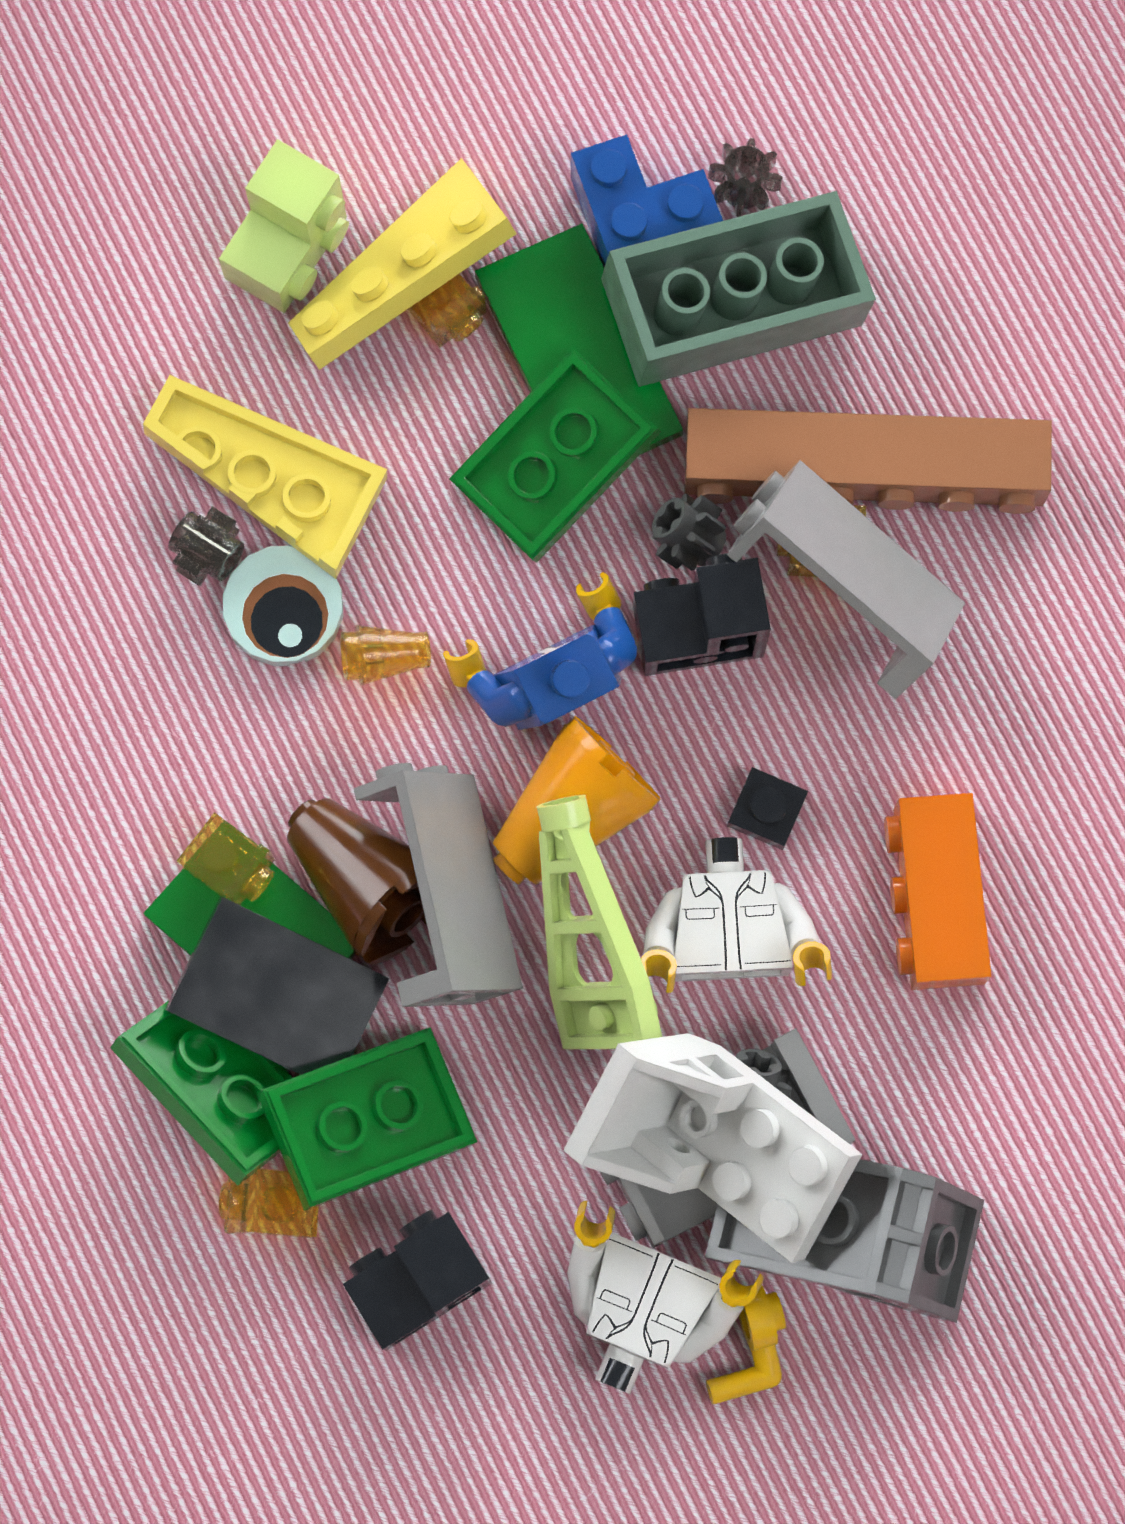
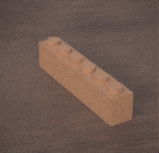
(873, 457)

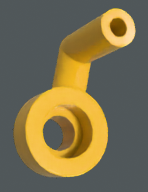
(760, 1325)

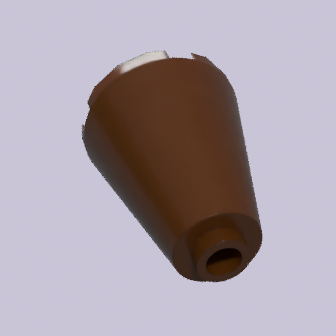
(360, 876)

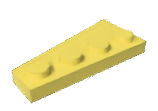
(413, 257)
(280, 476)

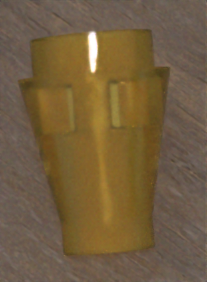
(381, 653)

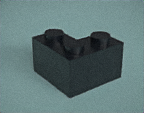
(704, 621)
(416, 1282)

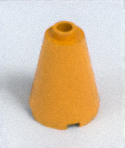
(574, 765)

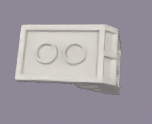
(698, 1117)

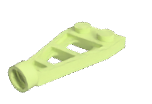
(588, 1012)

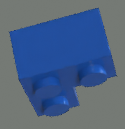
(624, 209)

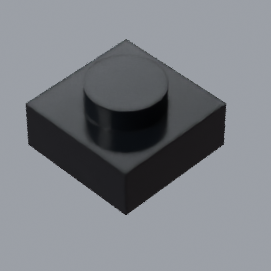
(767, 808)

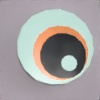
(282, 606)

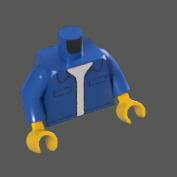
(557, 676)

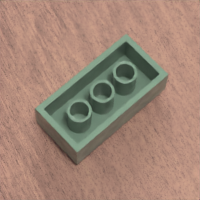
(737, 288)

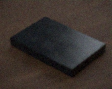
(275, 991)

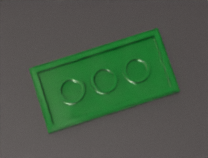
(555, 302)

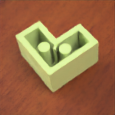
(290, 224)

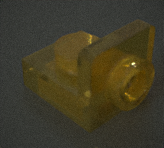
(451, 311)
(228, 861)
(266, 1206)

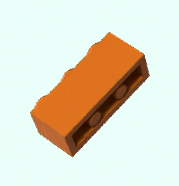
(938, 891)

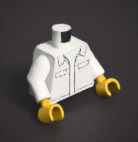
(731, 925)
(647, 1301)

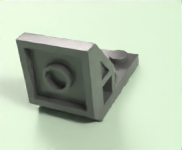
(887, 1240)

